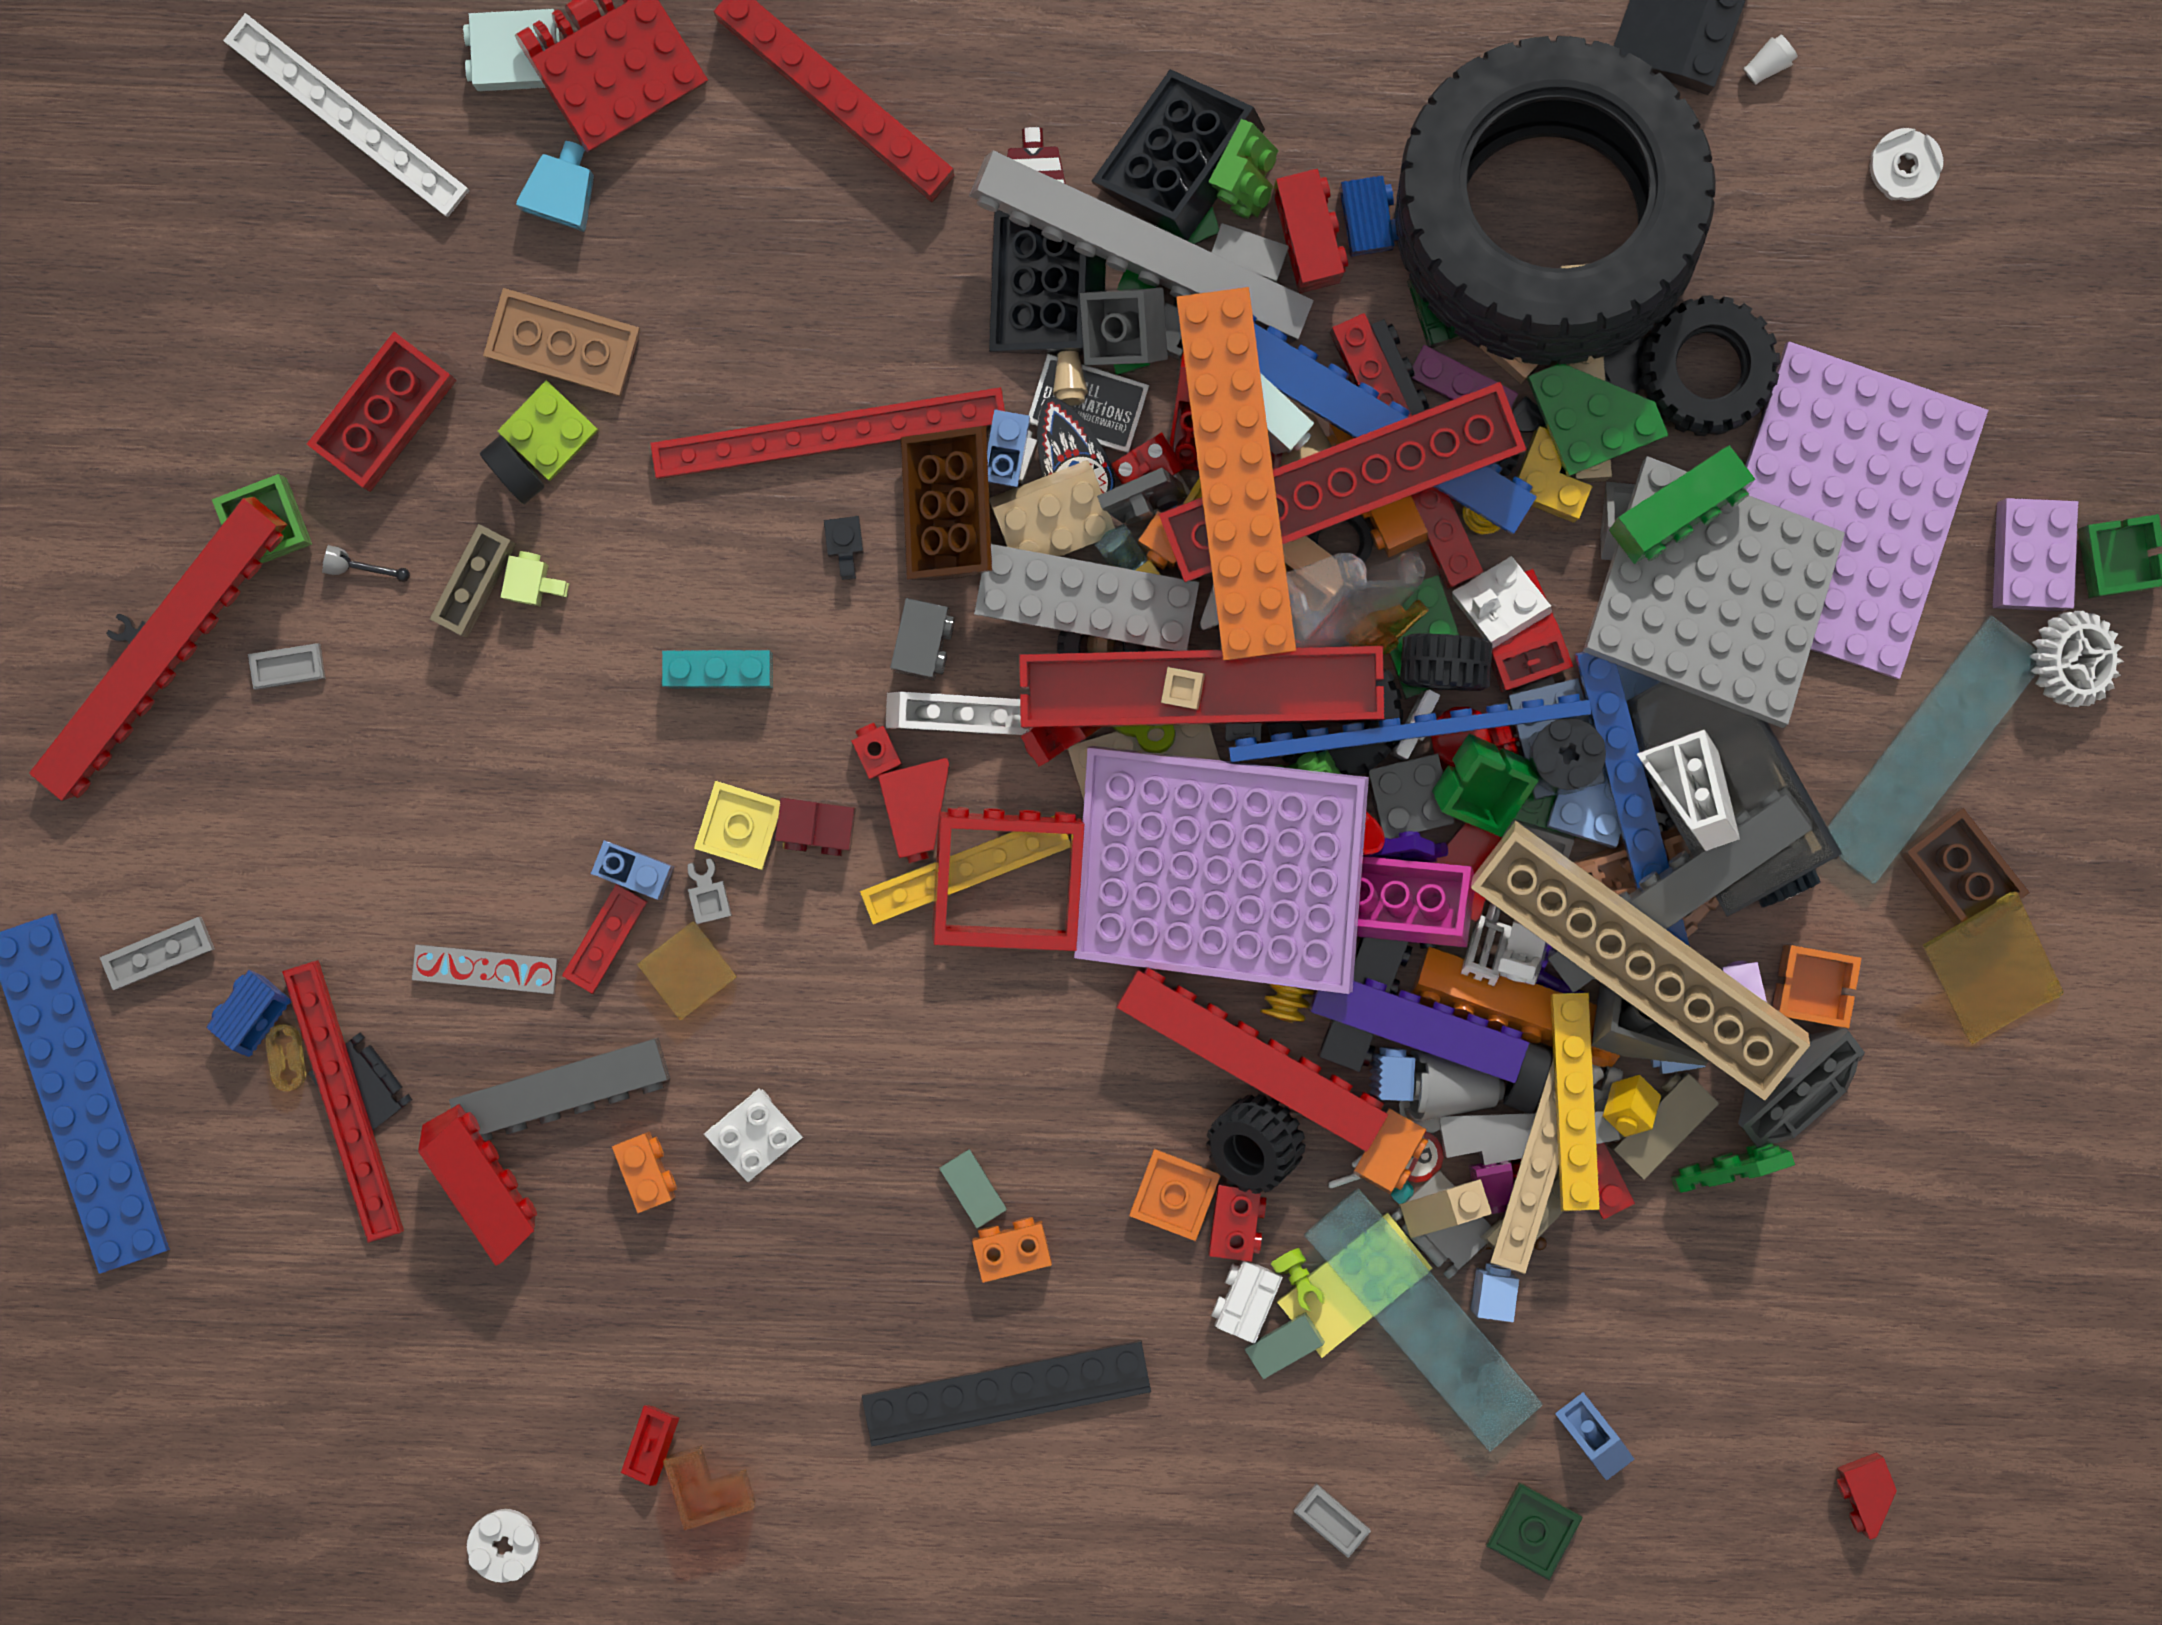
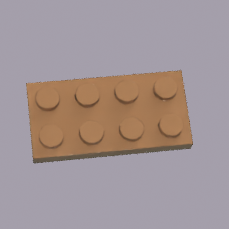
(561, 342)

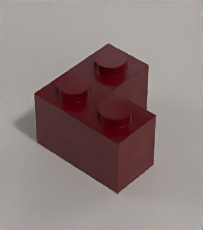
(815, 824)

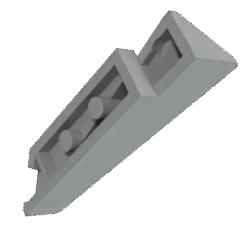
(1500, 1136)

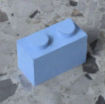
(1494, 1293)

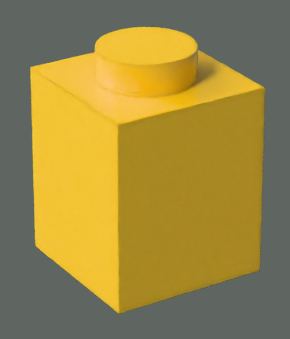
(1632, 1105)

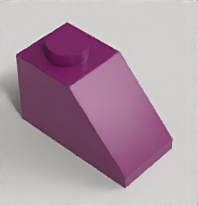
(1496, 1181)

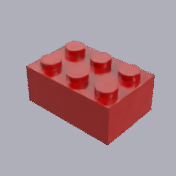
(1310, 230)

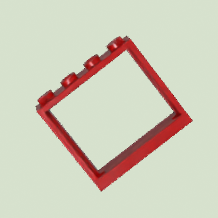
(1007, 937)

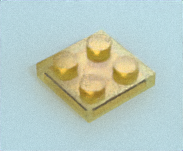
(687, 970)

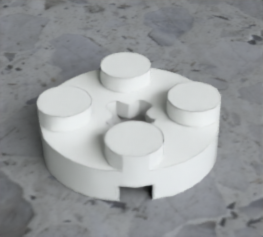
(1915, 146)
(485, 1556)

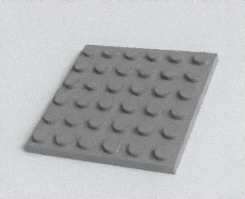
(1724, 607)

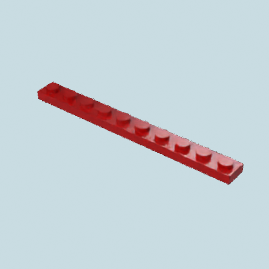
(824, 433)

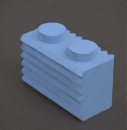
(1392, 1075)

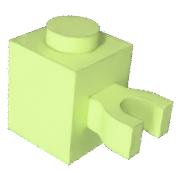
(527, 580)

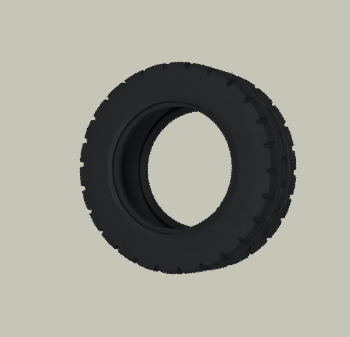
(1573, 95)

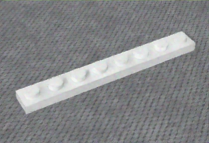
(346, 115)

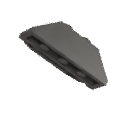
(1805, 1091)

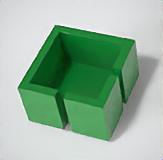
(2119, 558)
(1485, 785)

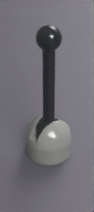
(338, 561)

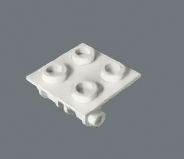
(753, 1135)

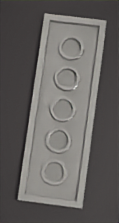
(1087, 598)

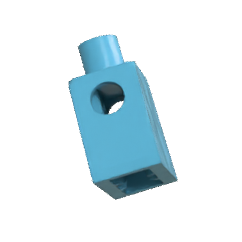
(559, 188)

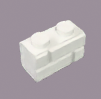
(1247, 1300)

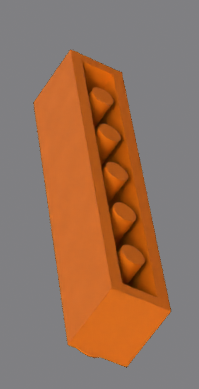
(1507, 1003)

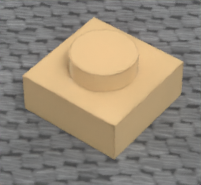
(1183, 688)

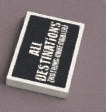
(1109, 407)

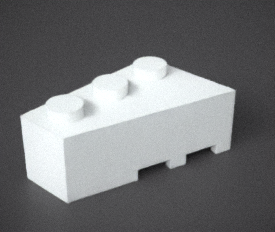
(1696, 786)

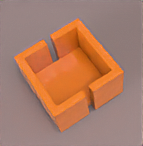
(1815, 985)

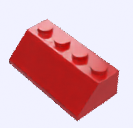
(477, 1182)

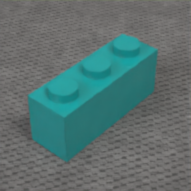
(717, 669)

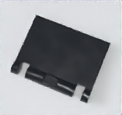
(374, 1081)

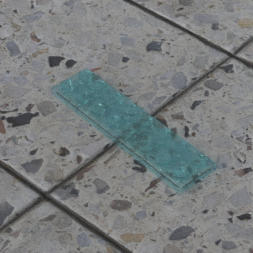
(1932, 748)
(1423, 1319)

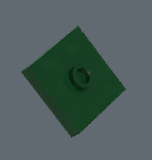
(1534, 1531)

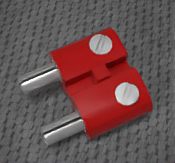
(1147, 458)

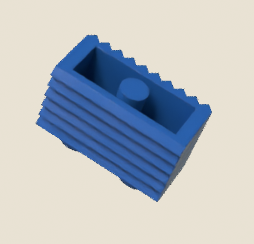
(1368, 216)
(248, 1013)

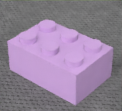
(2035, 554)

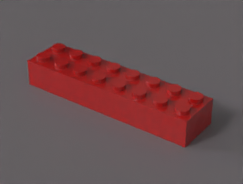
(1252, 1060)

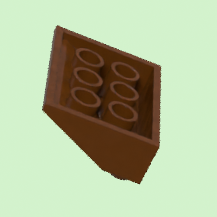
(946, 504)

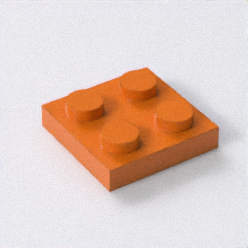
(1174, 1194)

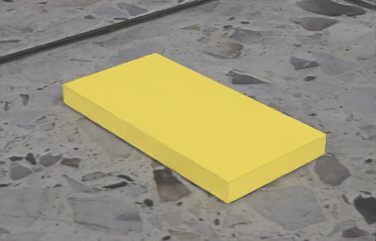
(1342, 1310)

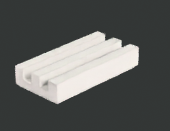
(1480, 969)

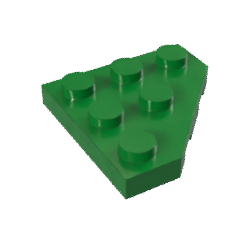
(1592, 417)
(1754, 1163)

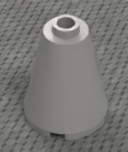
(1450, 1088)

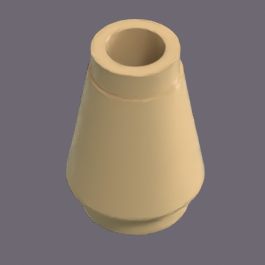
(1069, 379)

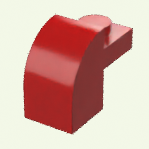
(1047, 743)

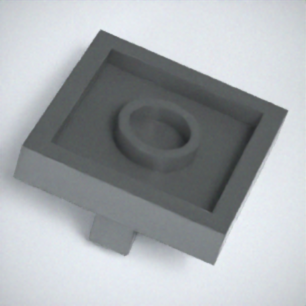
(1142, 496)

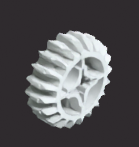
(2090, 672)

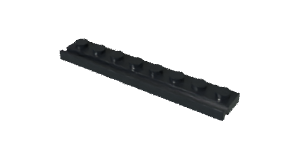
(1006, 1393)

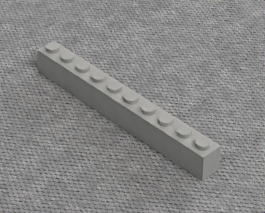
(1129, 241)

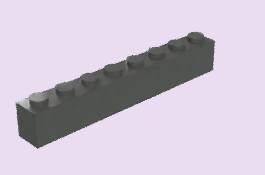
(1704, 874)

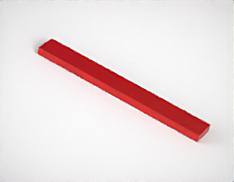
(343, 1101)

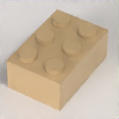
(1053, 512)

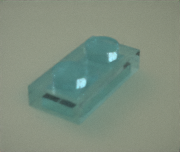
(1121, 549)

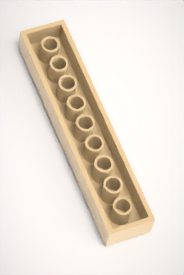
(1640, 961)

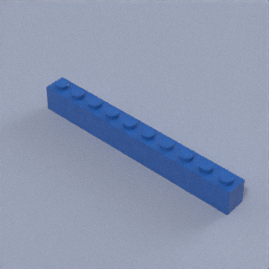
(1360, 412)

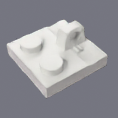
(1502, 602)

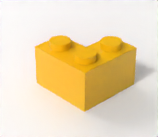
(1554, 491)

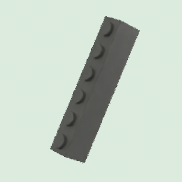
(567, 1087)

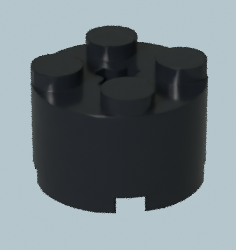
(1587, 749)

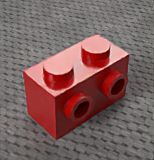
(1235, 1223)

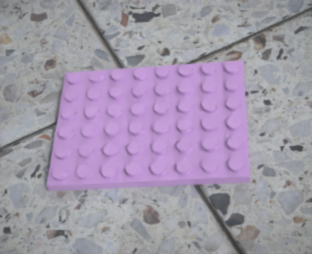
(1881, 468)
(1221, 868)

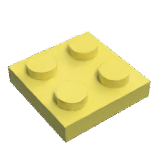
(738, 825)

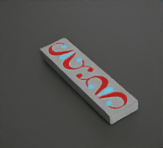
(485, 969)

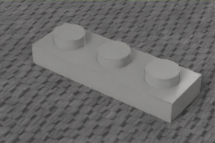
(157, 953)

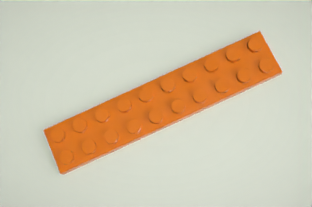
(1236, 473)

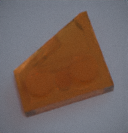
(1386, 626)

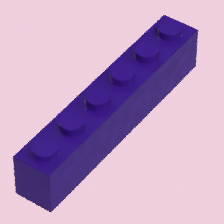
(1426, 1028)

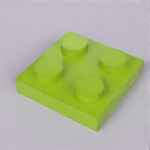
(548, 430)

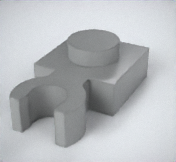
(709, 898)

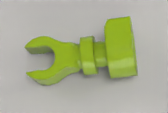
(1291, 1264)

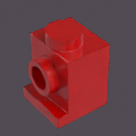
(879, 764)

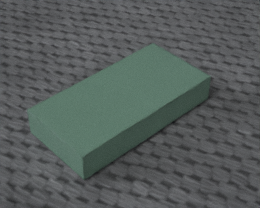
(973, 1188)
(1284, 1345)

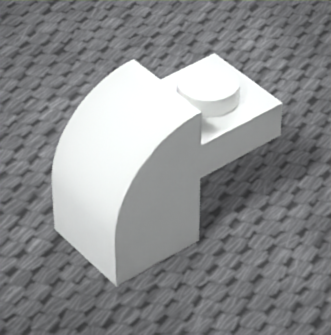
(1523, 955)

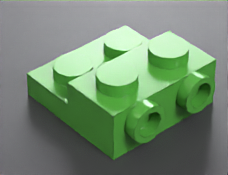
(1243, 170)

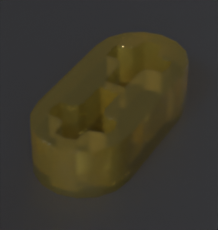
(294, 1056)

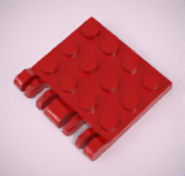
(612, 67)

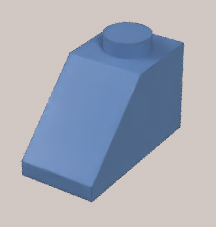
(1594, 1436)

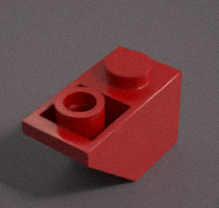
(1869, 1491)

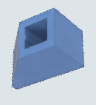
(1007, 447)
(632, 870)

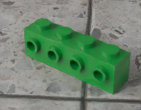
(1682, 505)

